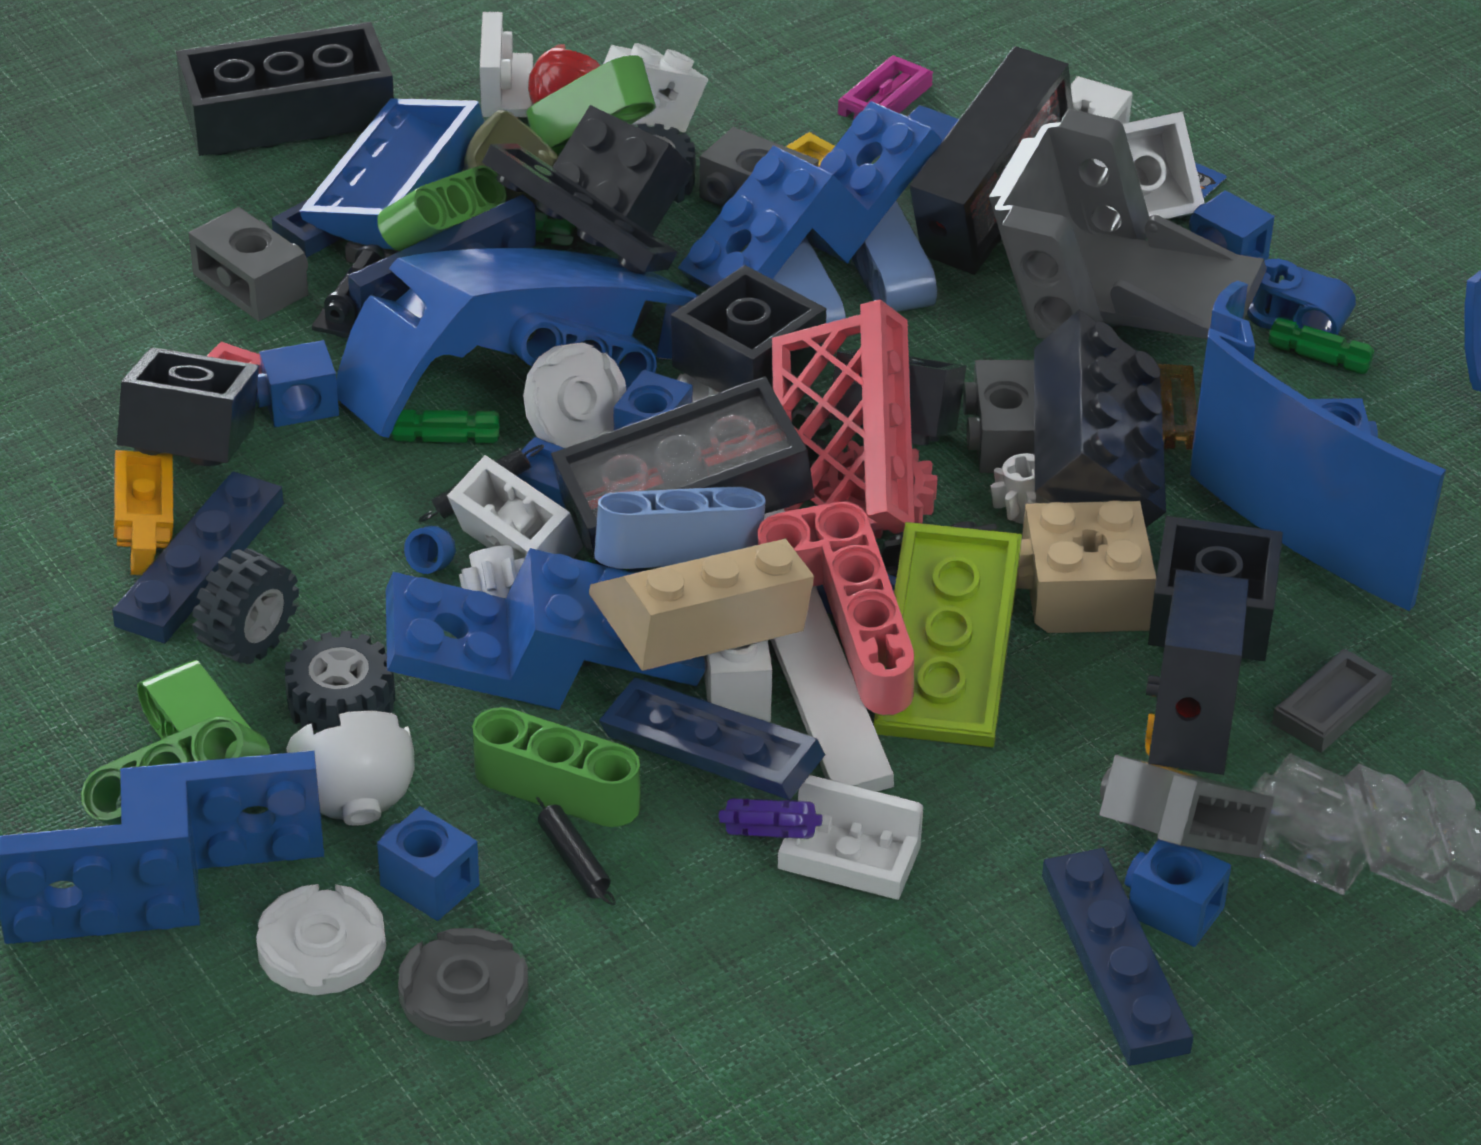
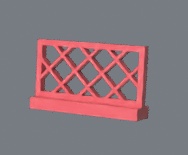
(882, 410)

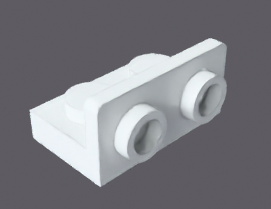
(502, 72)

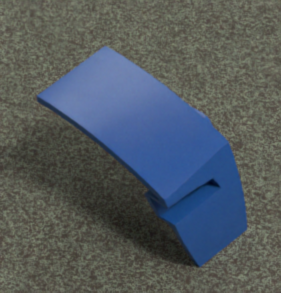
(493, 303)
(1307, 472)

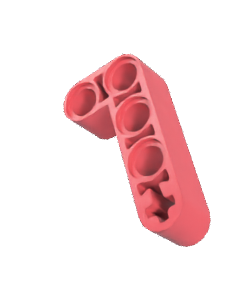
(846, 560)

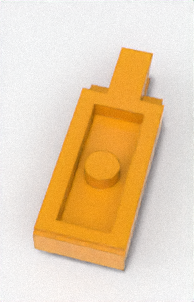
(143, 505)

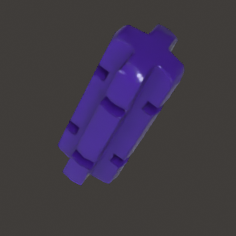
(770, 818)

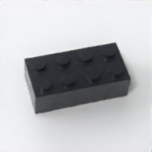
(283, 88)
(1097, 419)

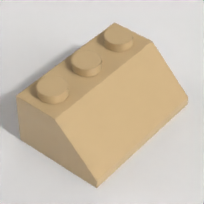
(707, 603)

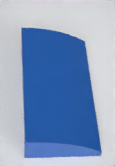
(397, 153)

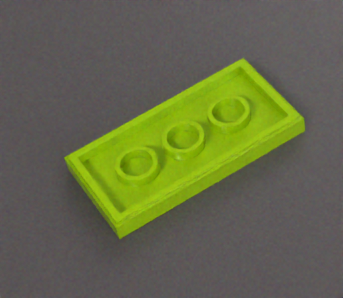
(958, 613)

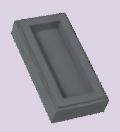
(1332, 700)

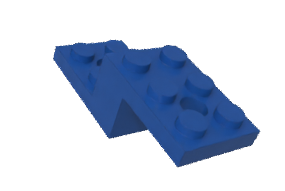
(826, 203)
(516, 644)
(148, 865)

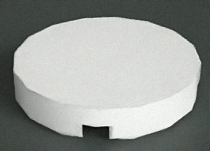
(572, 394)
(320, 939)

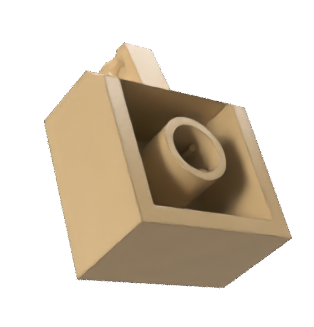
(1087, 566)

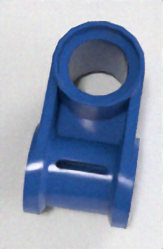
(1301, 298)

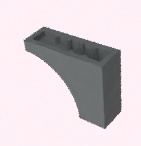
(1185, 807)

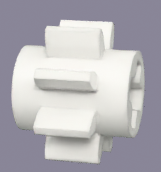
(1015, 486)
(491, 571)

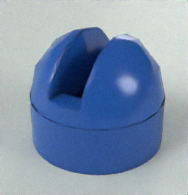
(423, 547)

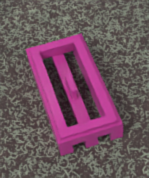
(892, 94)

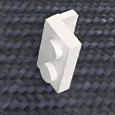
(863, 841)

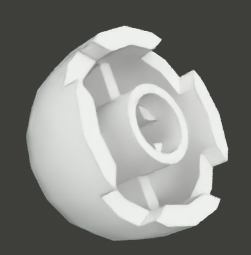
(359, 764)

